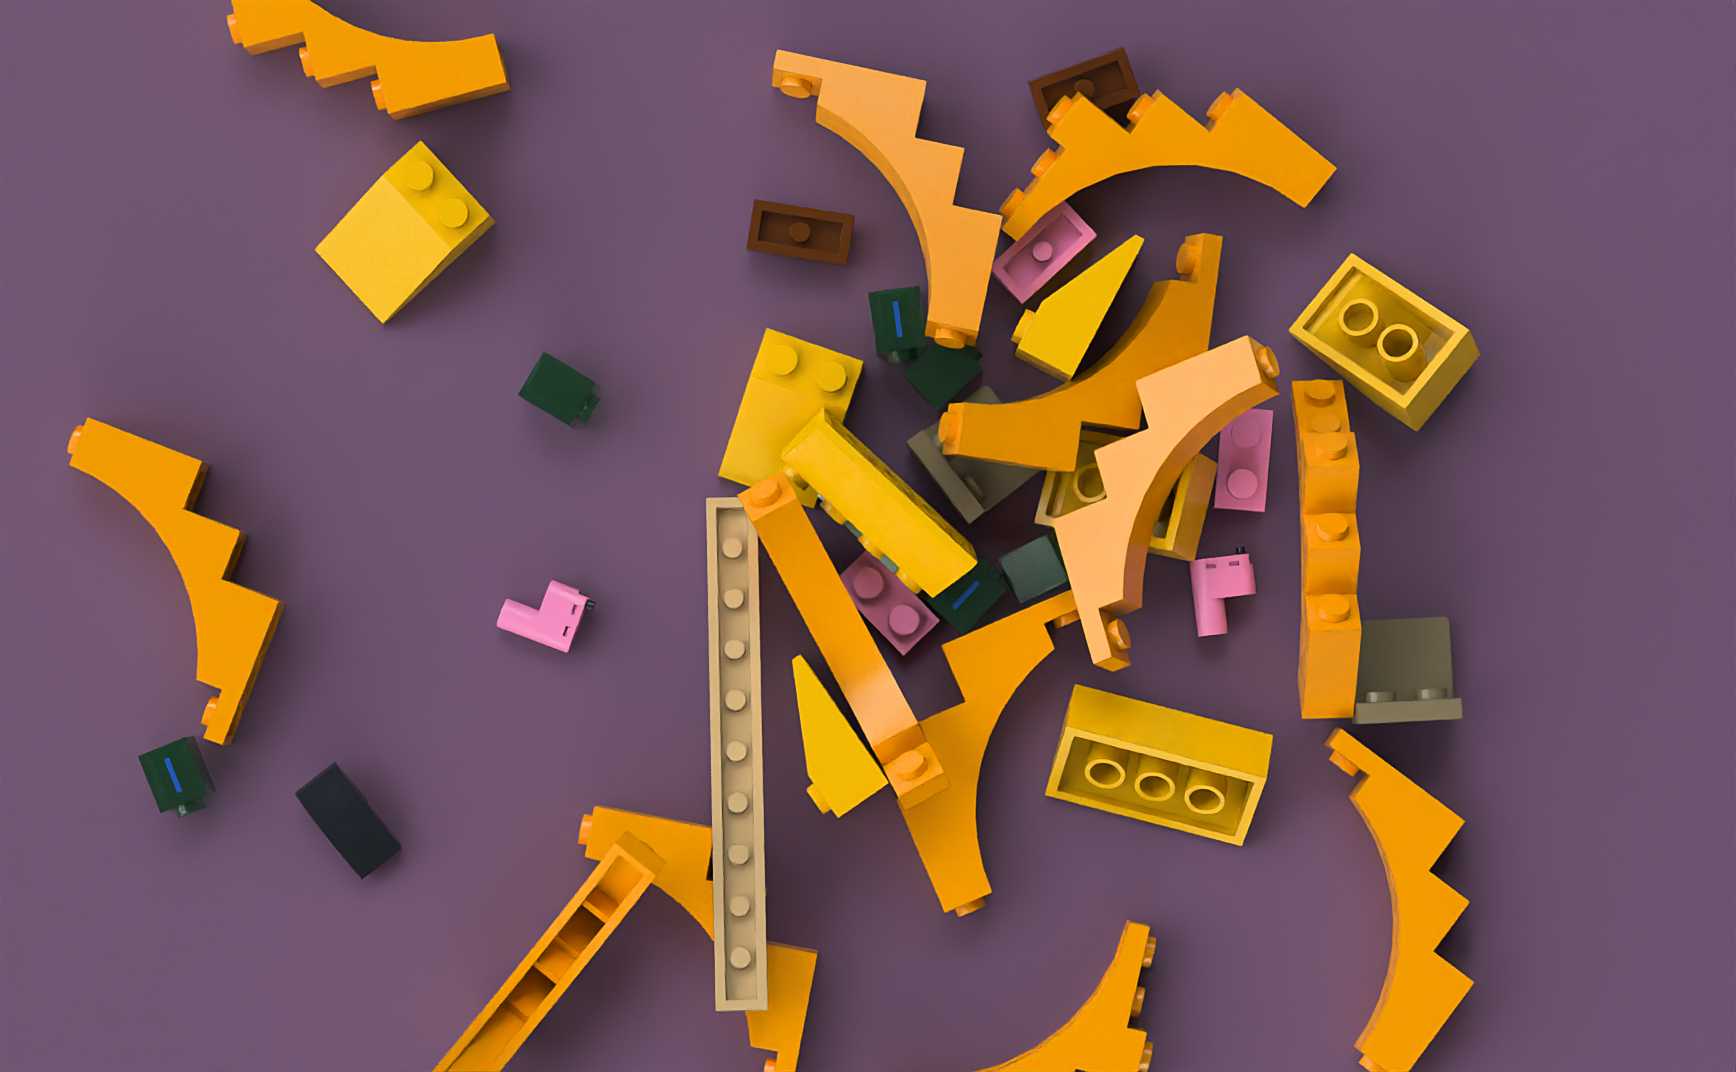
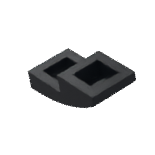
(348, 820)

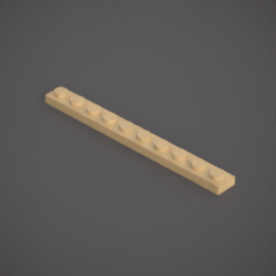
(736, 758)

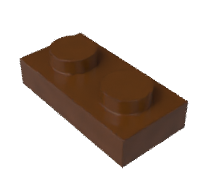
(1101, 79)
(800, 233)

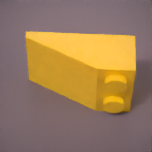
(404, 232)
(1068, 319)
(1386, 341)
(781, 397)
(1180, 519)
(835, 755)

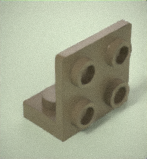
(967, 483)
(1405, 672)

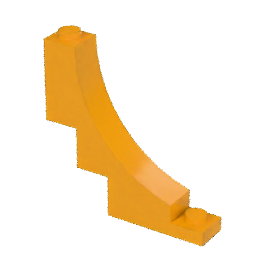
(881, 119)
(1047, 427)
(1110, 539)
(229, 618)
(844, 640)
(987, 671)
(1410, 837)
(688, 855)

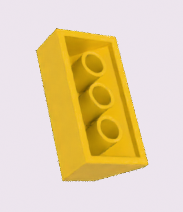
(878, 504)
(1159, 765)

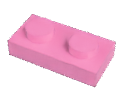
(1042, 252)
(1243, 462)
(887, 602)

